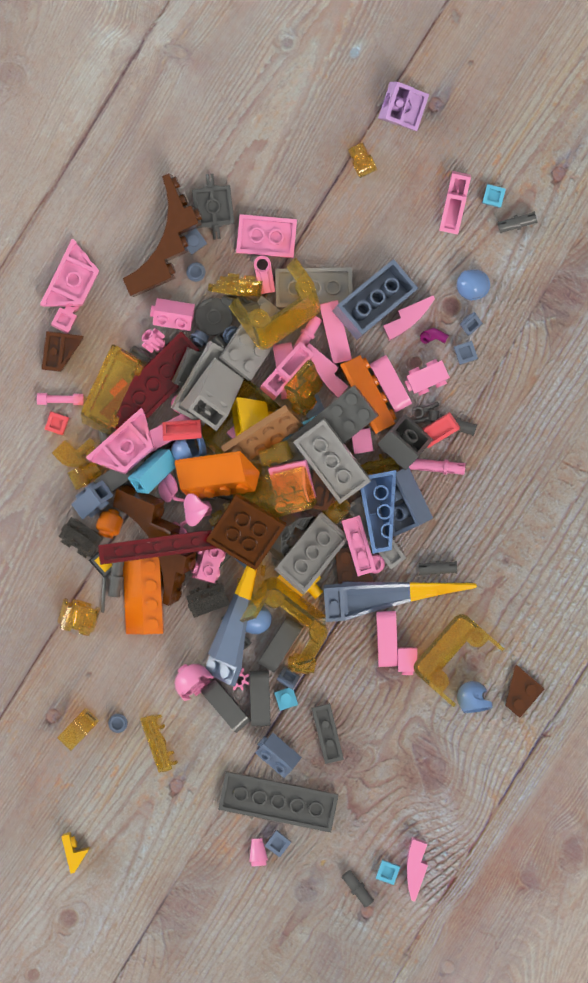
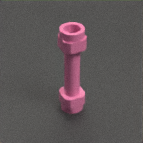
(44, 398)

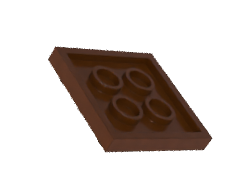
(246, 531)

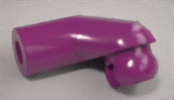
(432, 334)

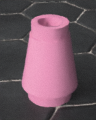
(258, 853)

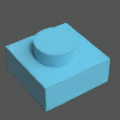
(493, 196)
(285, 698)
(387, 872)

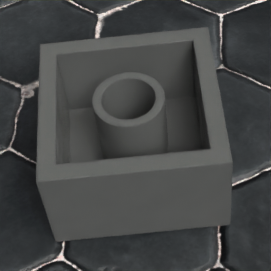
(405, 442)

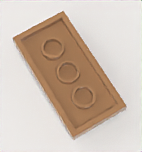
(265, 433)

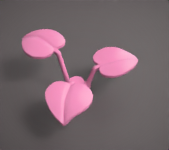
(194, 507)

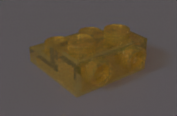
(237, 286)
(303, 387)

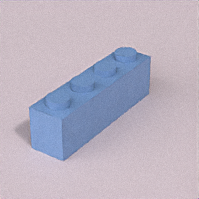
(379, 509)

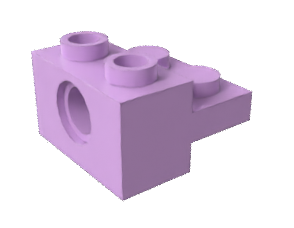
(403, 105)

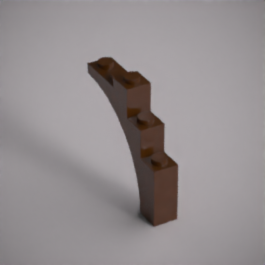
(180, 219)
(147, 513)

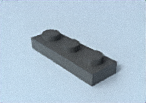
(327, 733)

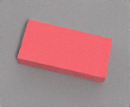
(441, 428)
(182, 430)

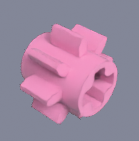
(153, 340)
(243, 680)

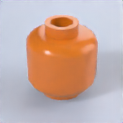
(109, 523)

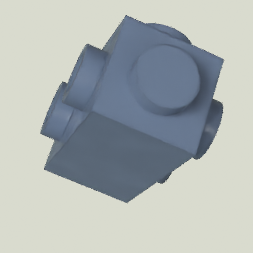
(92, 499)
(277, 754)

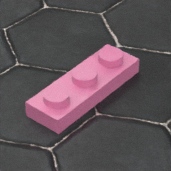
(358, 545)

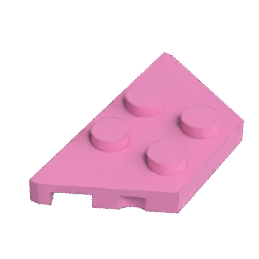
(71, 280)
(125, 446)

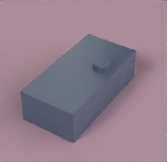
(375, 299)

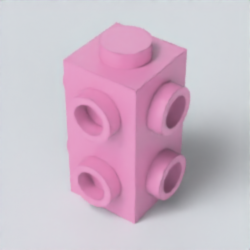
(172, 314)
(422, 379)
(208, 565)

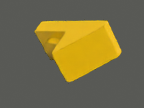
(73, 856)

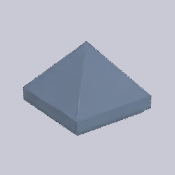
(470, 323)
(288, 678)

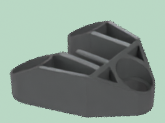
(300, 520)

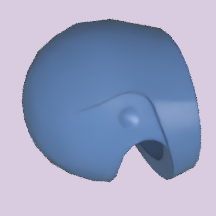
(473, 284)
(187, 448)
(260, 623)
(470, 698)

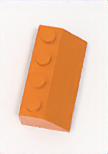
(357, 374)
(217, 475)
(143, 596)

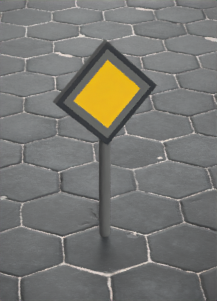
(104, 570)

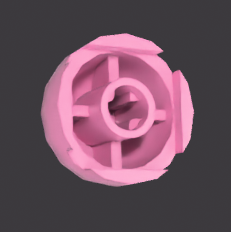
(191, 680)

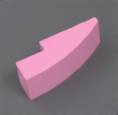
(455, 202)
(408, 317)
(335, 333)
(286, 370)
(327, 371)
(415, 866)

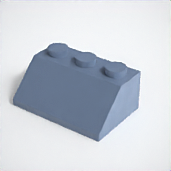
(409, 504)

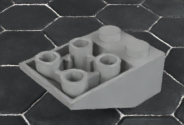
(213, 394)

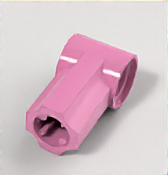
(265, 276)

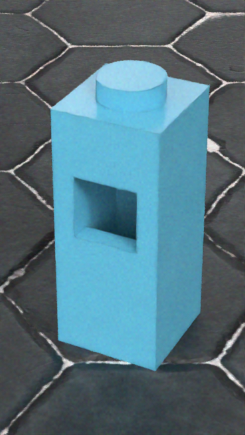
(152, 471)

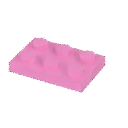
(266, 236)

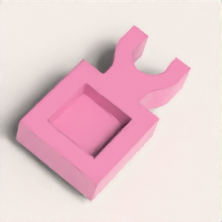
(65, 318)

